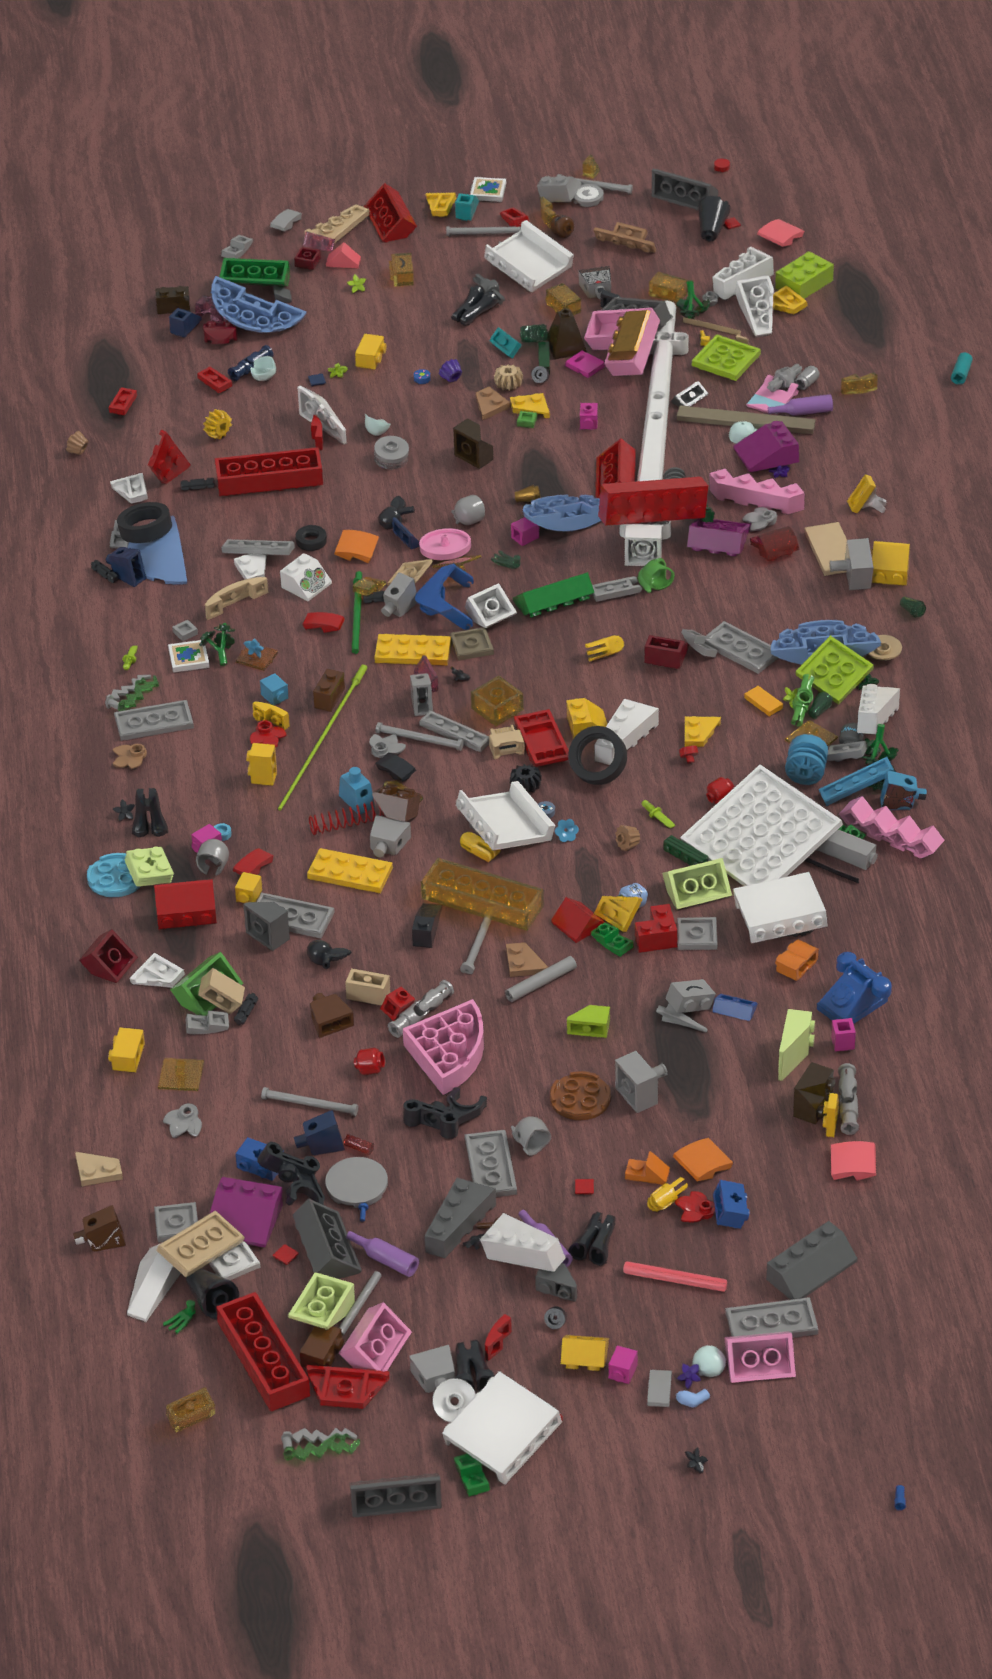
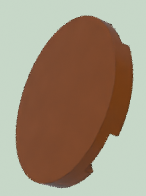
(580, 1096)

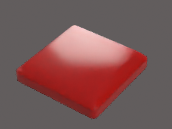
(731, 223)
(584, 1186)
(285, 1254)

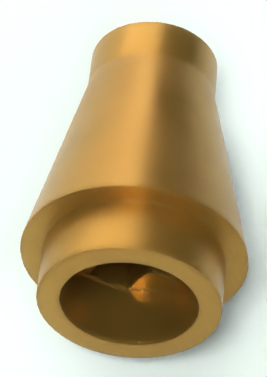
(527, 494)

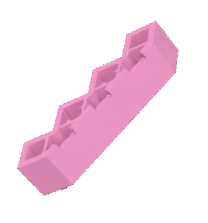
(747, 491)
(882, 825)

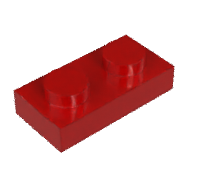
(214, 379)
(122, 401)

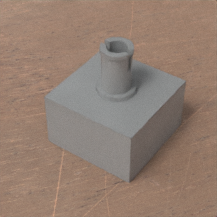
(857, 564)
(638, 1081)

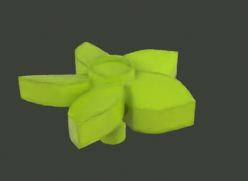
(357, 284)
(338, 370)
(790, 695)

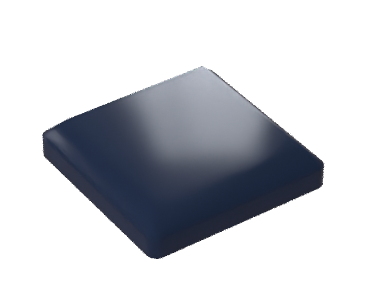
(317, 379)

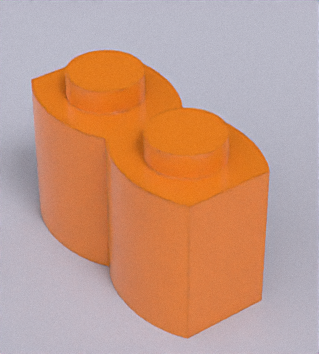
(796, 959)

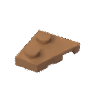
(490, 402)

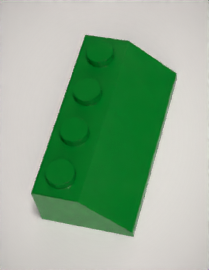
(256, 272)
(554, 594)

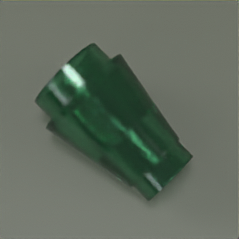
(913, 606)
(820, 704)

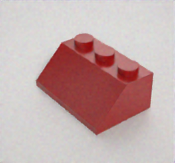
(185, 904)

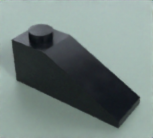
(426, 925)

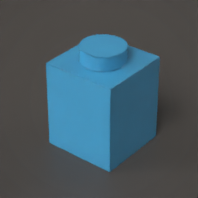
(274, 689)

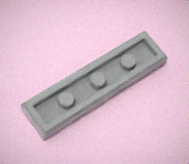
(258, 547)
(455, 731)

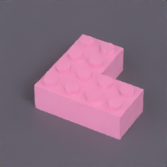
(600, 335)

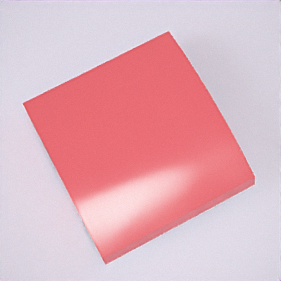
(780, 232)
(854, 1159)

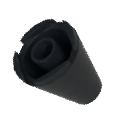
(712, 216)
(211, 1291)

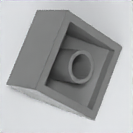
(558, 188)

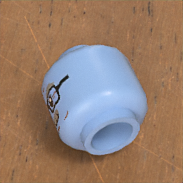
(635, 890)

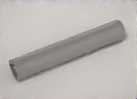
(540, 979)

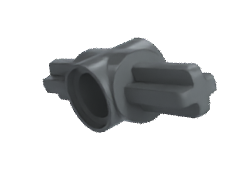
(488, 285)

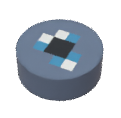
(548, 808)

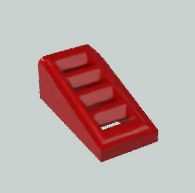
(513, 217)

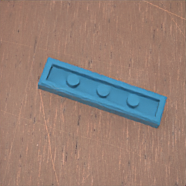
(855, 781)

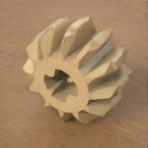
(508, 377)

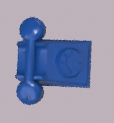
(856, 991)

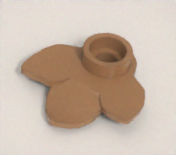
(129, 755)

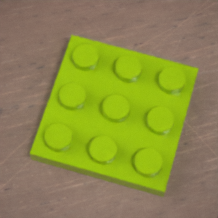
(726, 357)
(835, 669)

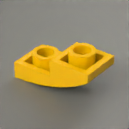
(269, 712)

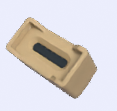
(506, 741)

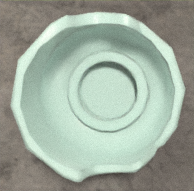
(263, 368)
(710, 1361)

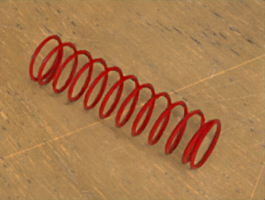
(345, 819)

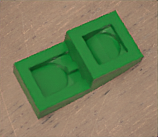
(471, 1474)

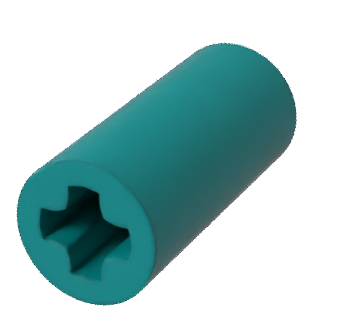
(961, 368)

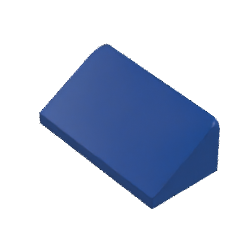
(734, 1007)

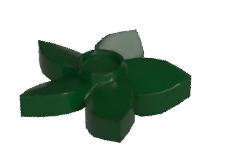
(868, 680)

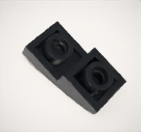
(396, 766)

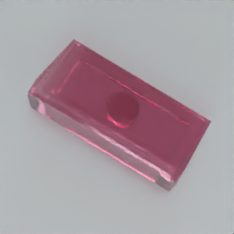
(425, 667)

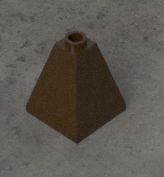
(565, 336)

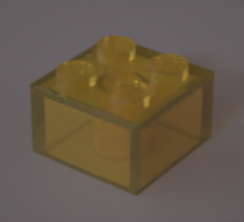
(497, 700)

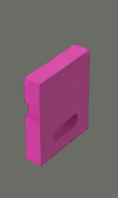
(585, 364)

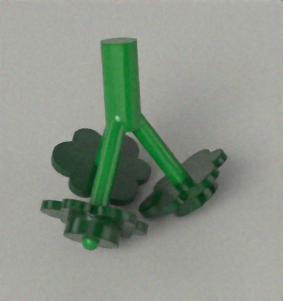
(687, 306)
(222, 639)
(873, 747)

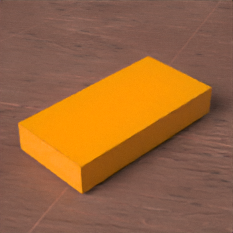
(763, 700)

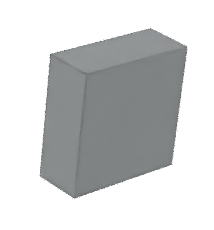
(185, 630)

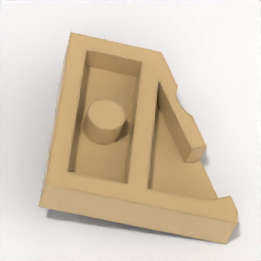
(97, 1169)

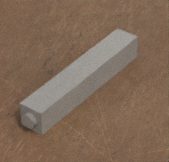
(850, 849)

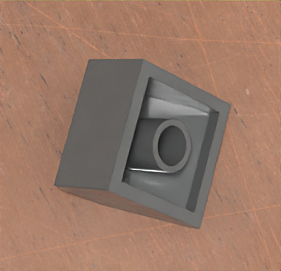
(267, 923)

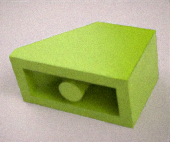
(590, 1021)

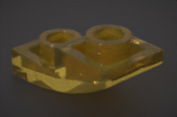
(546, 211)
(856, 385)
(368, 585)

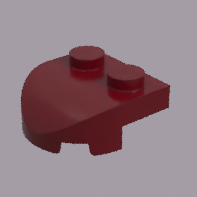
(219, 332)

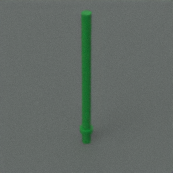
(356, 616)

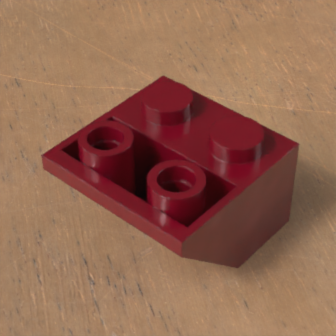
(665, 651)

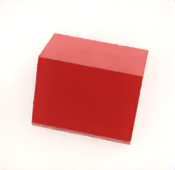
(575, 919)

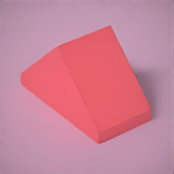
(343, 257)

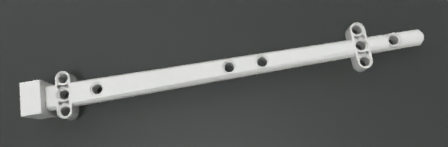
(644, 540)

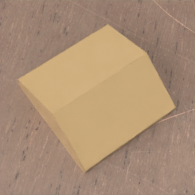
(412, 569)

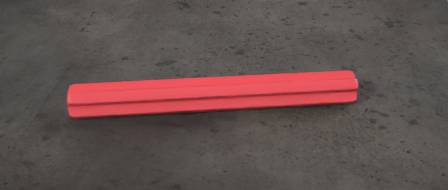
(675, 1276)

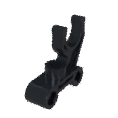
(441, 1117)
(293, 1170)

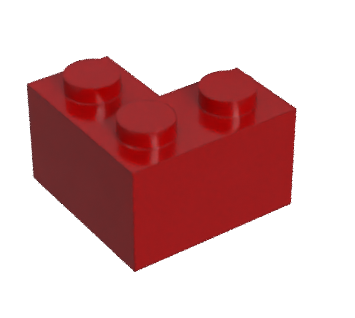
(658, 932)

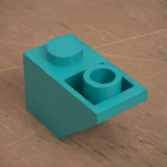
(466, 206)

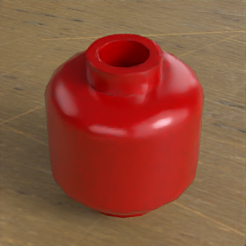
(719, 789)
(369, 1061)

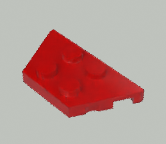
(167, 459)
(346, 1385)

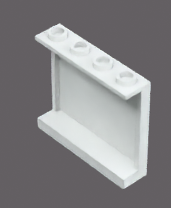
(530, 257)
(507, 818)
(781, 907)
(502, 1426)

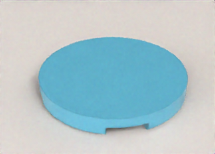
(111, 876)

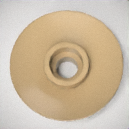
(889, 648)

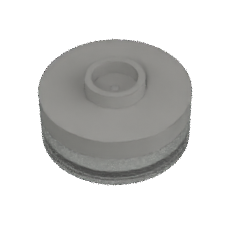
(391, 452)

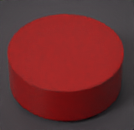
(722, 165)

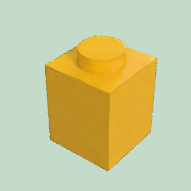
(248, 888)

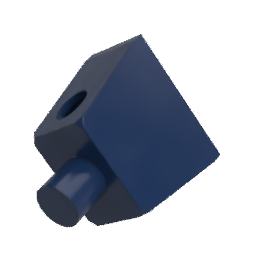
(128, 565)
(321, 1135)

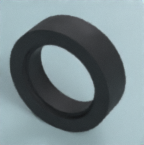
(146, 532)
(585, 737)

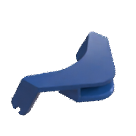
(432, 595)

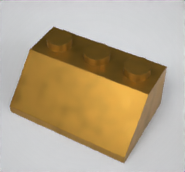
(628, 335)

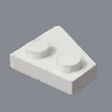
(131, 488)
(251, 565)
(157, 972)

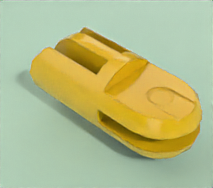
(607, 645)
(477, 846)
(665, 1195)

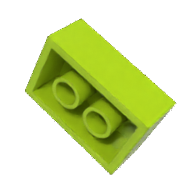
(805, 274)

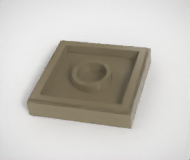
(471, 643)

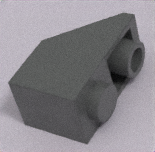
(557, 1283)

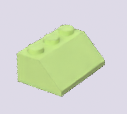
(697, 883)

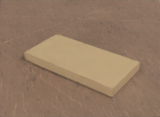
(827, 544)
(200, 1243)

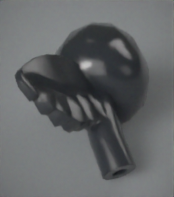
(396, 509)
(322, 953)

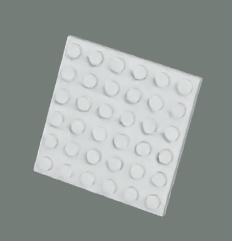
(762, 829)

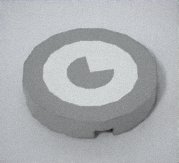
(588, 195)

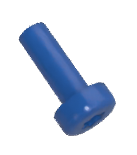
(363, 1207)

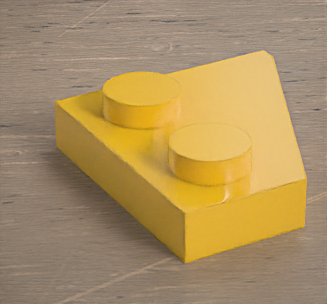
(440, 203)
(788, 301)
(530, 403)
(699, 730)
(618, 910)
(831, 1110)

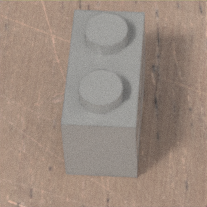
(690, 996)

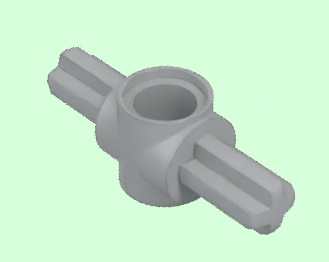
(784, 377)

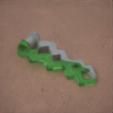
(111, 700)
(327, 1443)

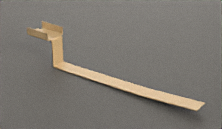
(739, 338)

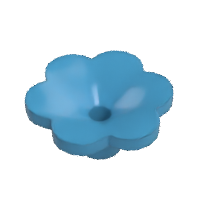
(571, 830)

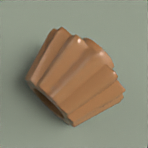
(77, 443)
(627, 837)

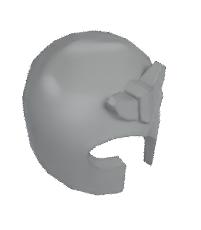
(469, 510)
(214, 851)
(531, 1134)

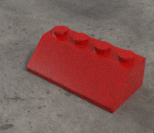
(390, 214)
(615, 465)

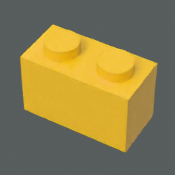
(370, 351)
(262, 764)
(127, 1049)

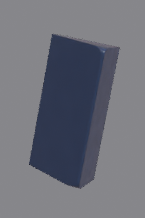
(404, 534)

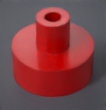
(688, 753)

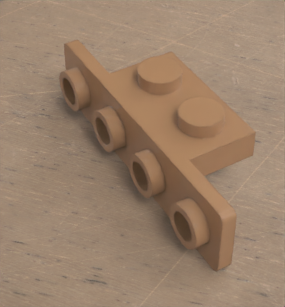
(626, 235)

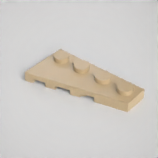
(341, 225)

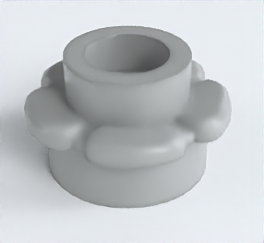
(712, 296)

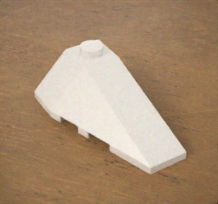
(756, 303)
(313, 404)
(152, 1283)

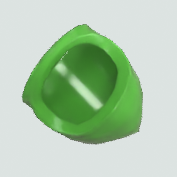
(654, 575)

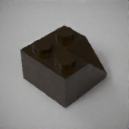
(470, 446)
(812, 1092)

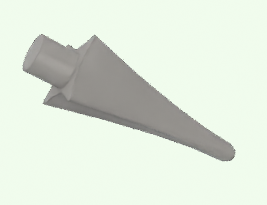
(670, 1015)

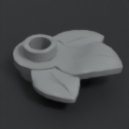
(760, 518)
(382, 746)
(182, 1122)

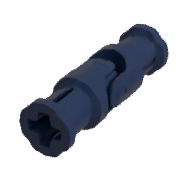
(244, 365)

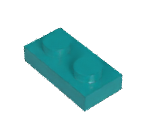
(505, 342)

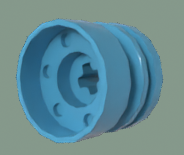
(806, 759)

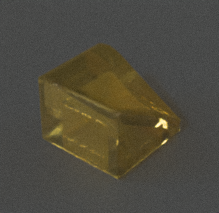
(590, 167)

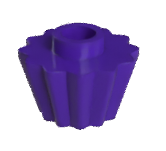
(450, 370)

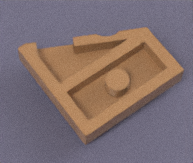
(523, 960)

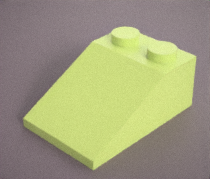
(795, 1040)
(323, 1301)

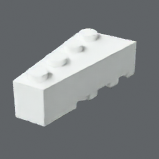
(748, 266)
(876, 707)
(630, 723)
(522, 1245)

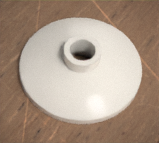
(445, 1392)

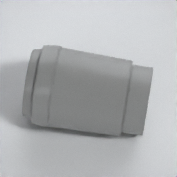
(807, 377)

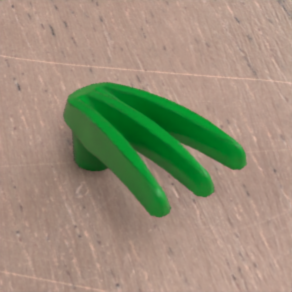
(182, 1318)

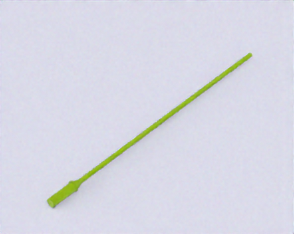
(355, 681)

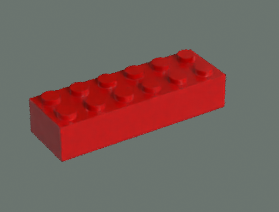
(268, 471)
(653, 501)
(263, 1351)

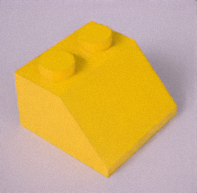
(890, 563)
(583, 714)
(584, 1352)

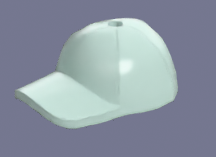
(376, 427)
(740, 431)

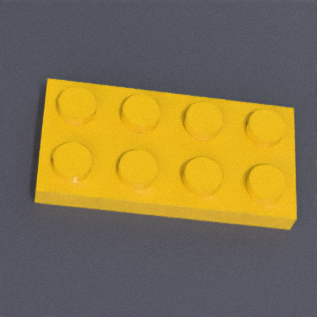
(410, 649)
(350, 870)

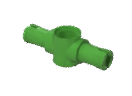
(801, 707)

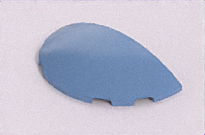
(250, 311)
(563, 512)
(163, 557)
(801, 643)

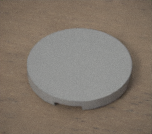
(356, 1181)

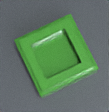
(526, 419)

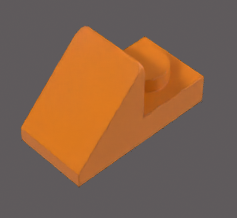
(648, 1171)

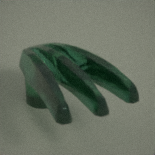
(506, 560)

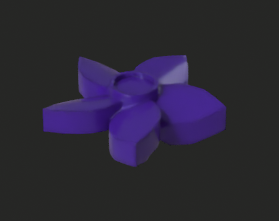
(780, 470)
(689, 1375)

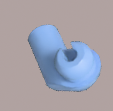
(691, 1399)

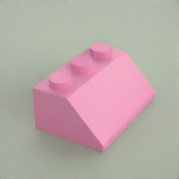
(375, 1339)
(760, 1356)

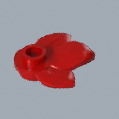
(267, 734)
(695, 1207)

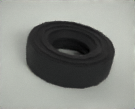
(311, 530)

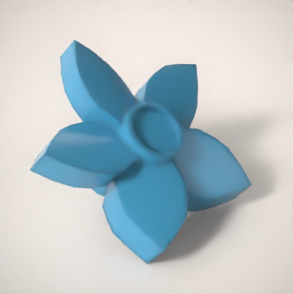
(254, 646)

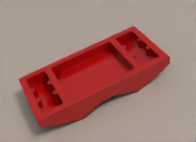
(542, 738)

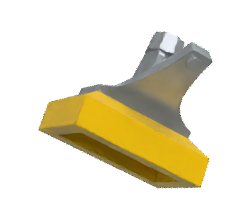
(865, 496)

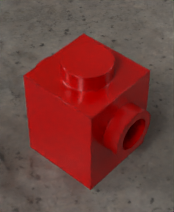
(396, 1003)

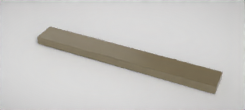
(728, 418)

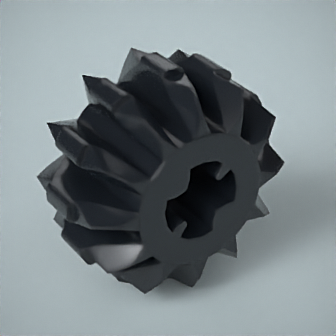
(527, 776)

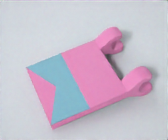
(765, 398)

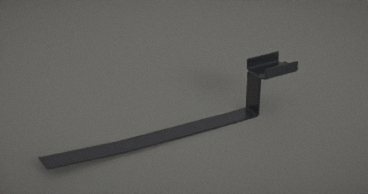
(844, 875)

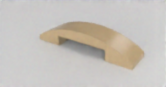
(250, 587)

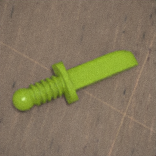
(130, 657)
(656, 812)

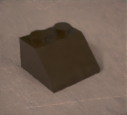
(172, 298)

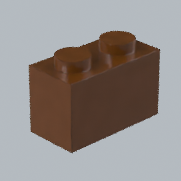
(329, 690)
(321, 1347)

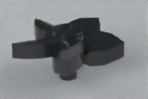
(459, 674)
(124, 810)
(473, 1240)
(696, 1460)

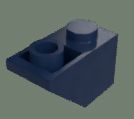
(183, 322)

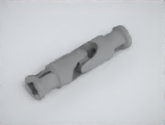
(430, 1001)
(848, 1099)

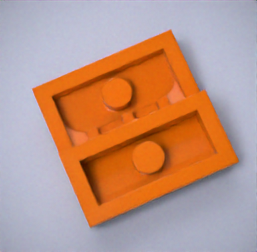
(356, 544)
(702, 1159)

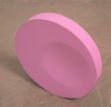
(445, 544)

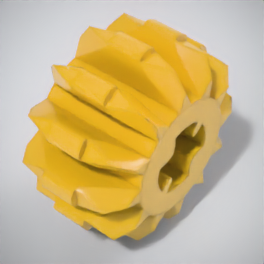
(217, 424)

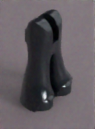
(474, 305)
(141, 824)
(599, 1249)
(475, 1358)

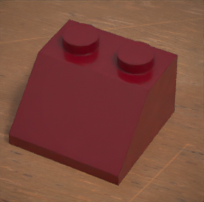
(108, 957)

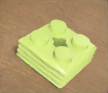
(149, 866)

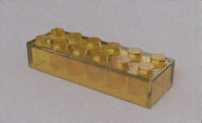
(482, 894)

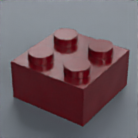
(307, 258)

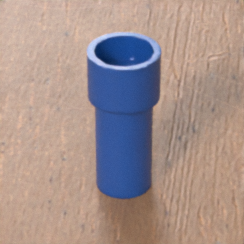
(900, 1502)

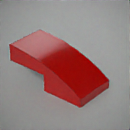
(317, 432)
(327, 621)
(253, 862)
(498, 1332)

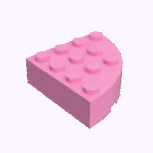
(447, 1045)

